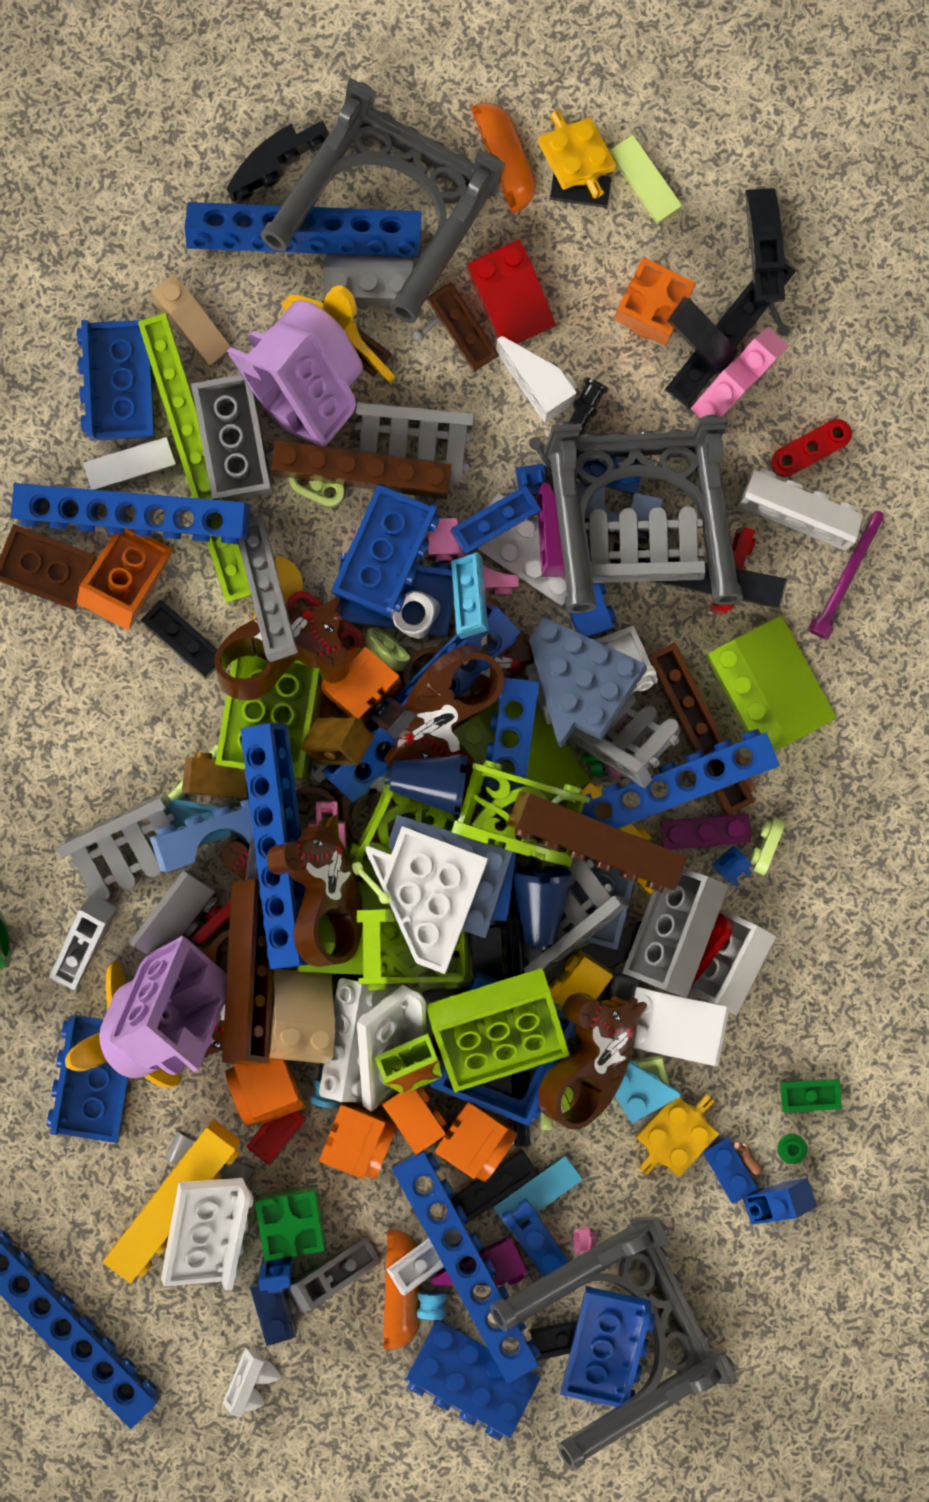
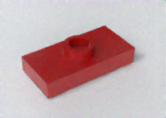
(216, 919)
(274, 1136)

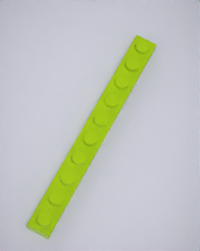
(185, 428)

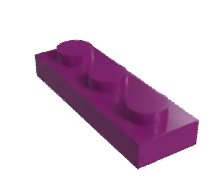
(706, 831)

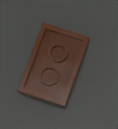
(44, 566)

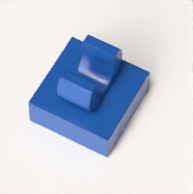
(531, 476)
(732, 865)

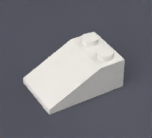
(540, 381)
(680, 1026)

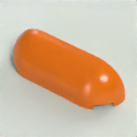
(503, 141)
(399, 1310)

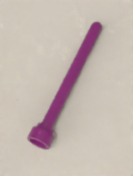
(823, 623)

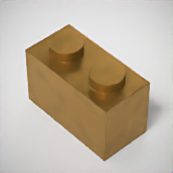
(337, 741)
(206, 778)

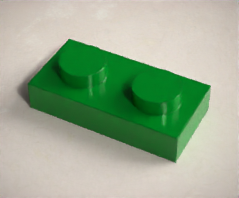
(810, 1095)

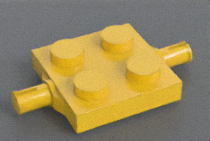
(577, 153)
(676, 1135)

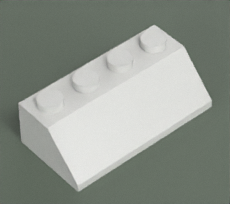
(800, 509)

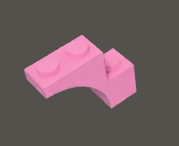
(741, 374)
(444, 547)

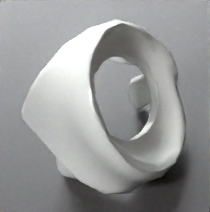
(432, 611)

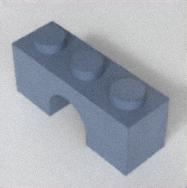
(639, 503)

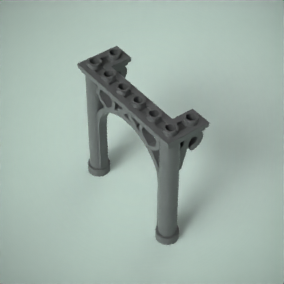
(361, 120)
(699, 447)
(708, 1368)

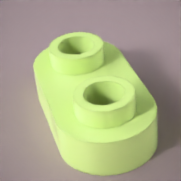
(316, 492)
(386, 649)
(762, 857)

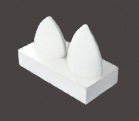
(241, 1393)

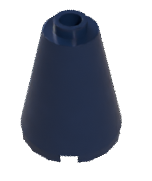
(430, 781)
(541, 902)

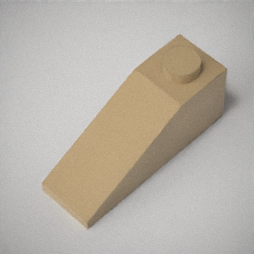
(190, 320)

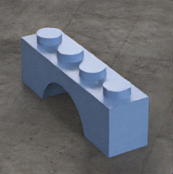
(178, 846)

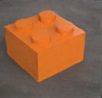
(416, 1118)

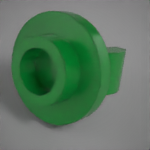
(596, 765)
(792, 1148)

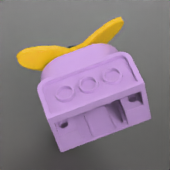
(309, 365)
(158, 1017)

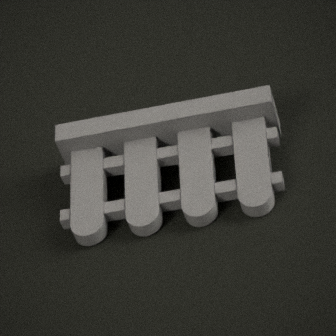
(427, 433)
(659, 568)
(616, 753)
(110, 848)
(577, 914)

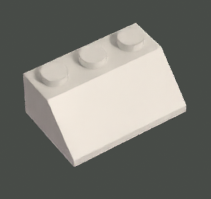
(735, 966)

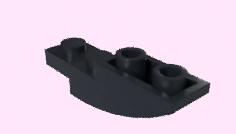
(263, 164)
(766, 245)

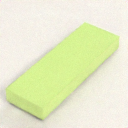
(645, 179)

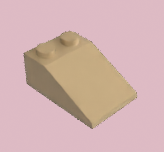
(302, 1016)

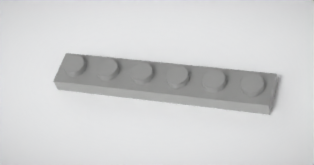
(267, 592)

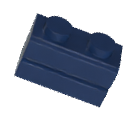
(274, 1315)

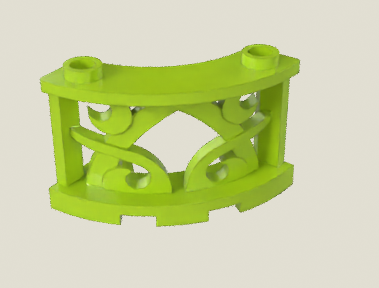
(380, 820)
(483, 826)
(375, 933)

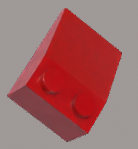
(511, 293)

